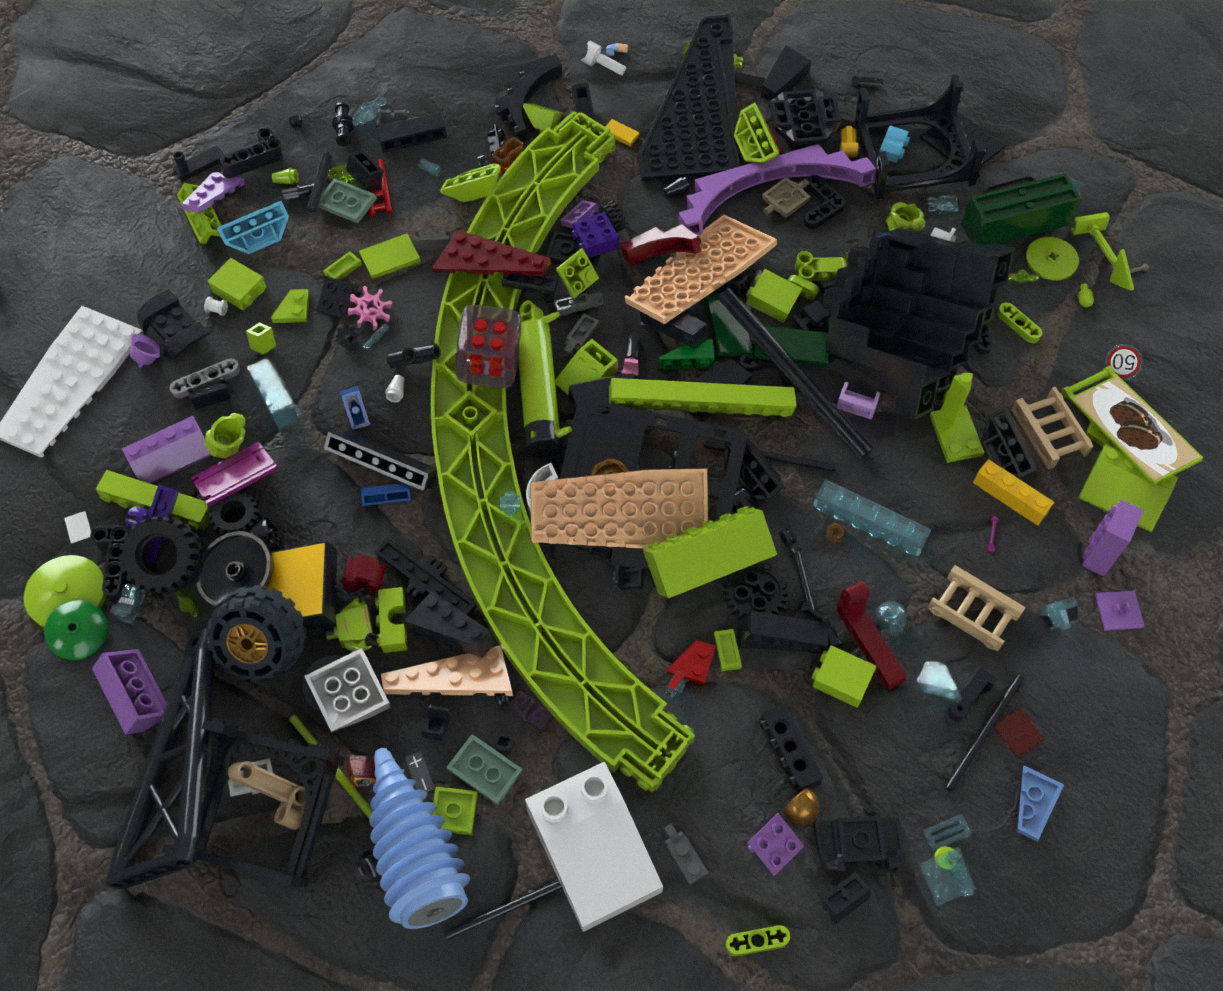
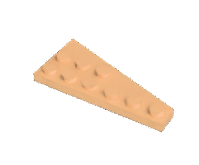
(453, 676)

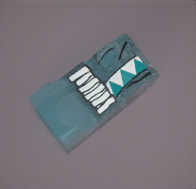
(128, 604)

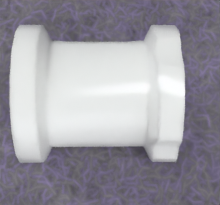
(215, 306)

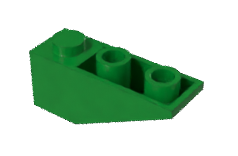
(687, 357)

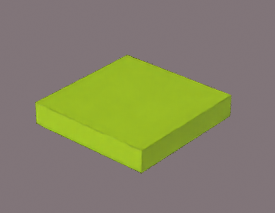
(457, 809)

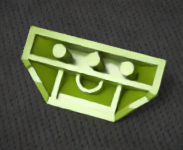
(754, 136)
(472, 184)

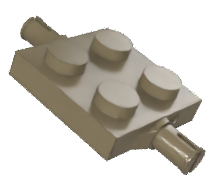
(786, 197)

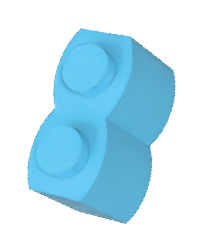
(894, 143)

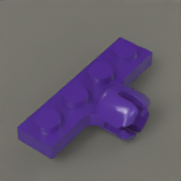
(161, 507)

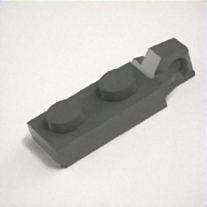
(580, 303)
(580, 334)
(684, 855)

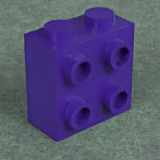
(595, 235)

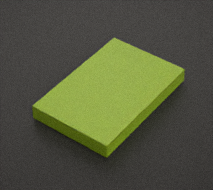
(389, 256)

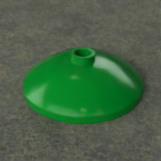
(87, 637)

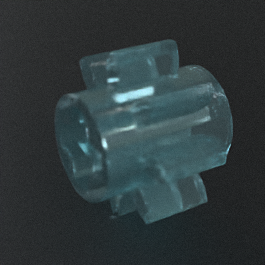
(510, 503)

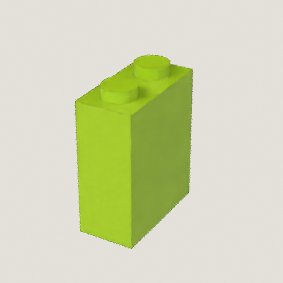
(237, 284)
(773, 295)
(843, 676)

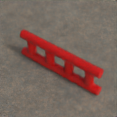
(381, 193)

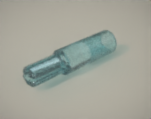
(376, 336)

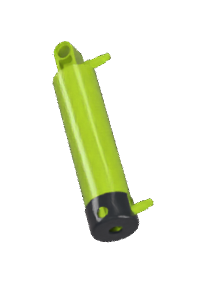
(537, 382)

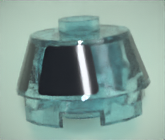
(1060, 613)

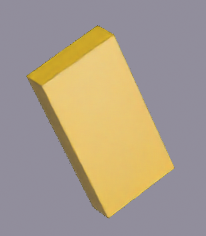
(622, 133)

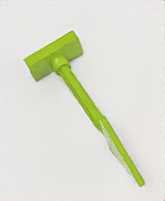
(1094, 224)

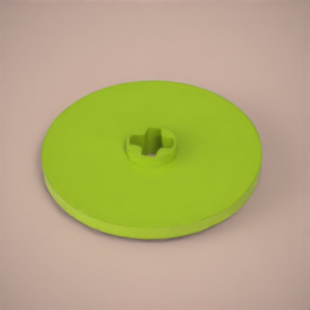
(1065, 258)

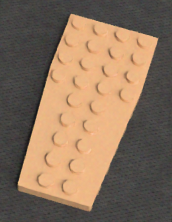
(687, 278)
(619, 507)

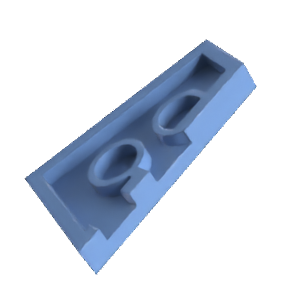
(1036, 802)

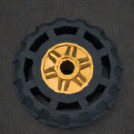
(256, 633)

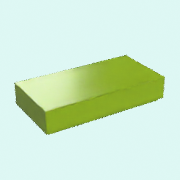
(343, 266)
(727, 650)

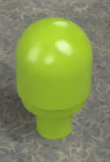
(1085, 296)

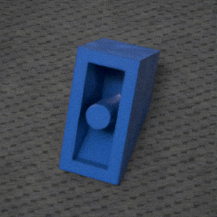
(354, 408)

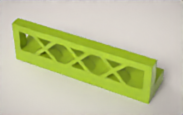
(199, 221)

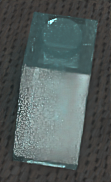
(937, 681)

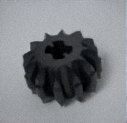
(739, 284)

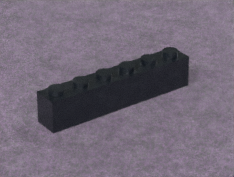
(380, 459)

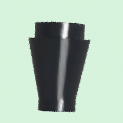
(678, 187)

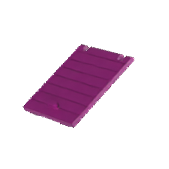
(234, 473)

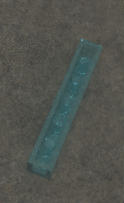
(871, 518)

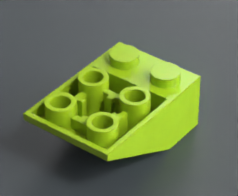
(588, 363)

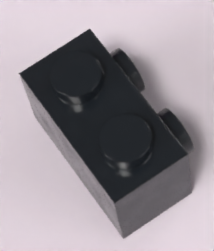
(364, 170)

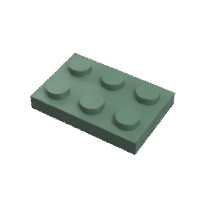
(346, 200)
(484, 769)

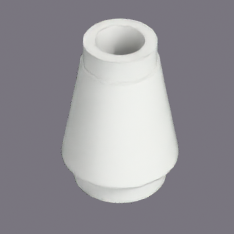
(395, 389)

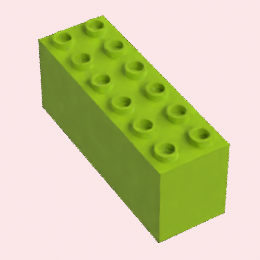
(709, 551)

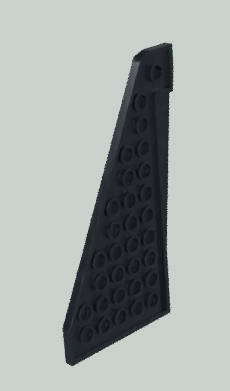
(699, 111)

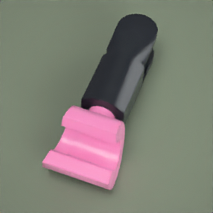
(631, 362)

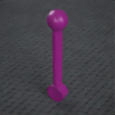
(991, 548)

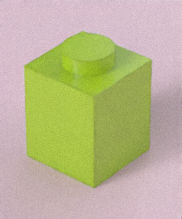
(261, 338)

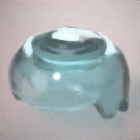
(891, 616)

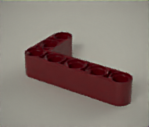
(867, 637)

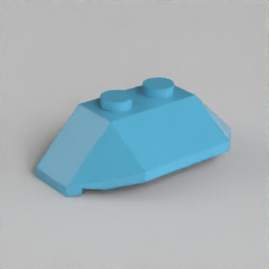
(256, 229)

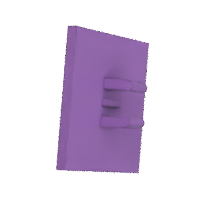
(1119, 610)

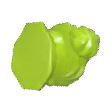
(906, 217)
(225, 436)

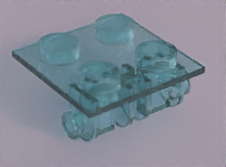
(947, 876)

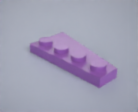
(211, 189)

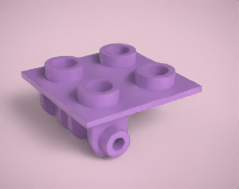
(775, 844)

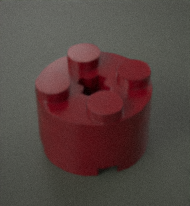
(363, 573)

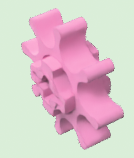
(369, 308)

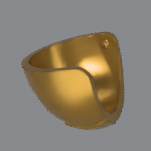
(803, 808)

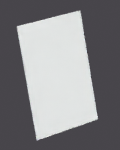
(78, 527)

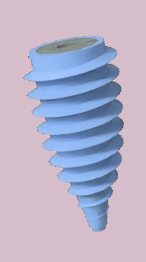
(413, 850)

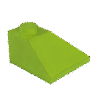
(542, 117)

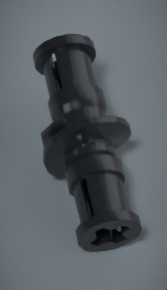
(342, 124)

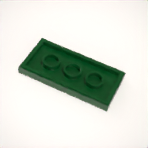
(728, 334)
(802, 345)

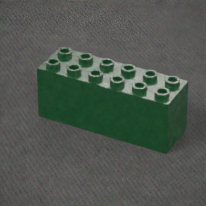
(1021, 210)

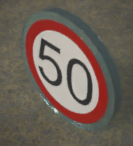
(1125, 360)

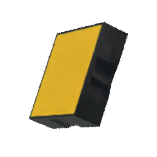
(308, 579)

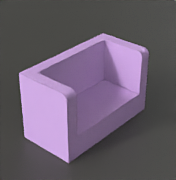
(857, 403)

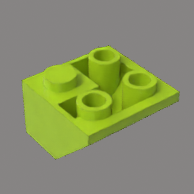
(577, 273)

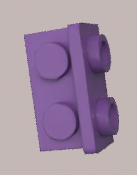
(581, 211)

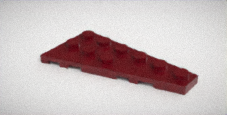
(485, 256)

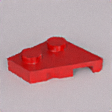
(694, 662)

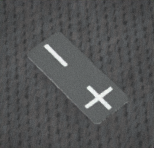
(419, 772)

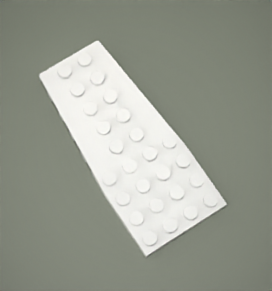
(66, 378)

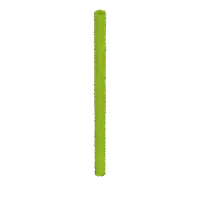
(348, 786)

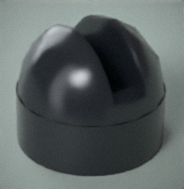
(296, 120)

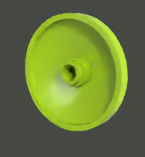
(60, 582)

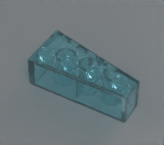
(274, 394)

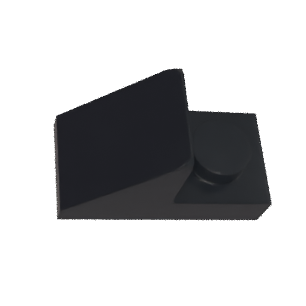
(582, 99)

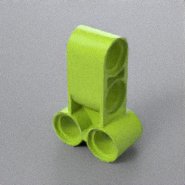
(818, 268)

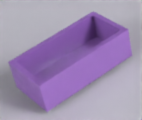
(1111, 537)

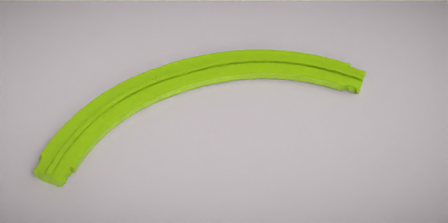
(475, 465)

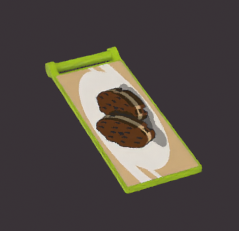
(1133, 426)

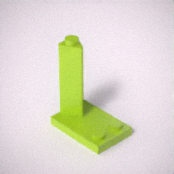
(954, 423)

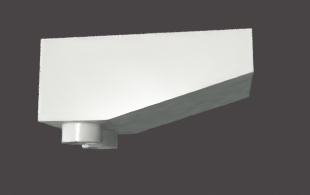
(593, 846)

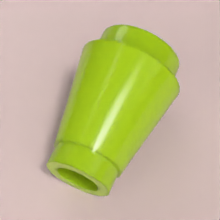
(288, 176)

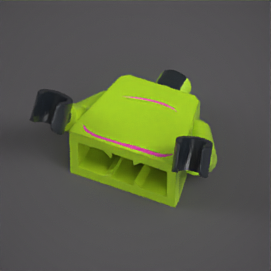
(354, 625)

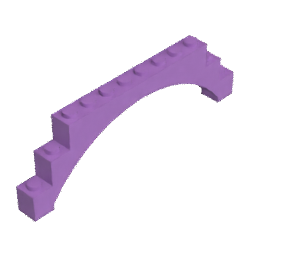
(808, 161)

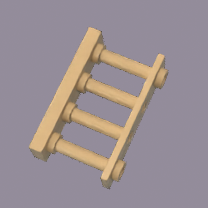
(1041, 440)
(981, 590)

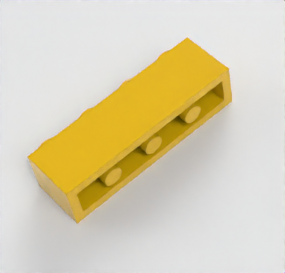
(1013, 492)

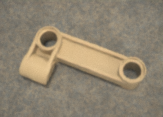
(289, 811)

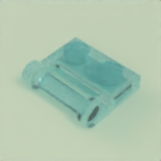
(368, 110)

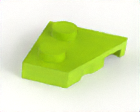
(293, 307)

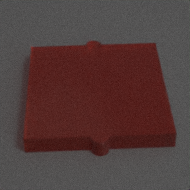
(1019, 732)

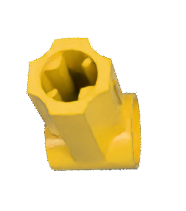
(848, 142)

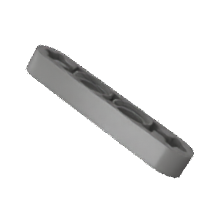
(203, 375)

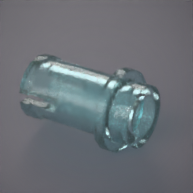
(433, 169)

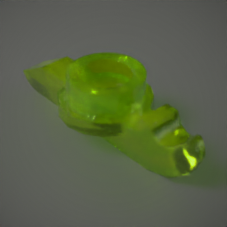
(1022, 276)
(187, 605)

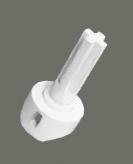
(593, 56)

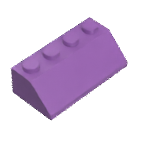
(167, 451)
(130, 690)

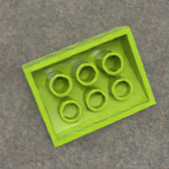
(1118, 478)

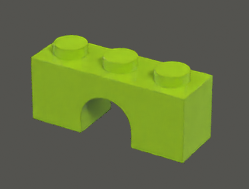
(391, 636)

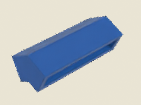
(385, 494)

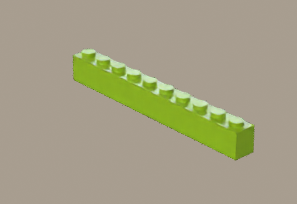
(702, 397)

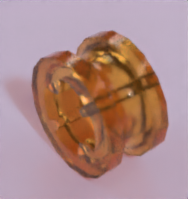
(832, 538)

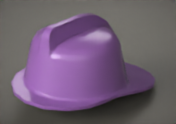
(144, 350)

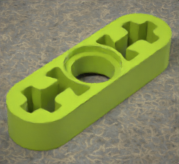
(1016, 314)
(762, 932)

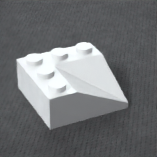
(347, 691)

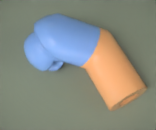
(616, 47)

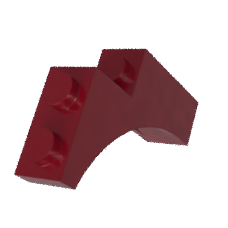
(659, 242)

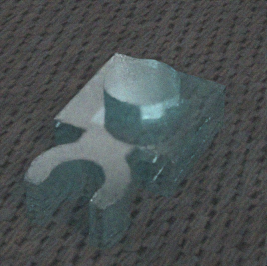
(945, 203)

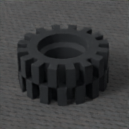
(614, 214)

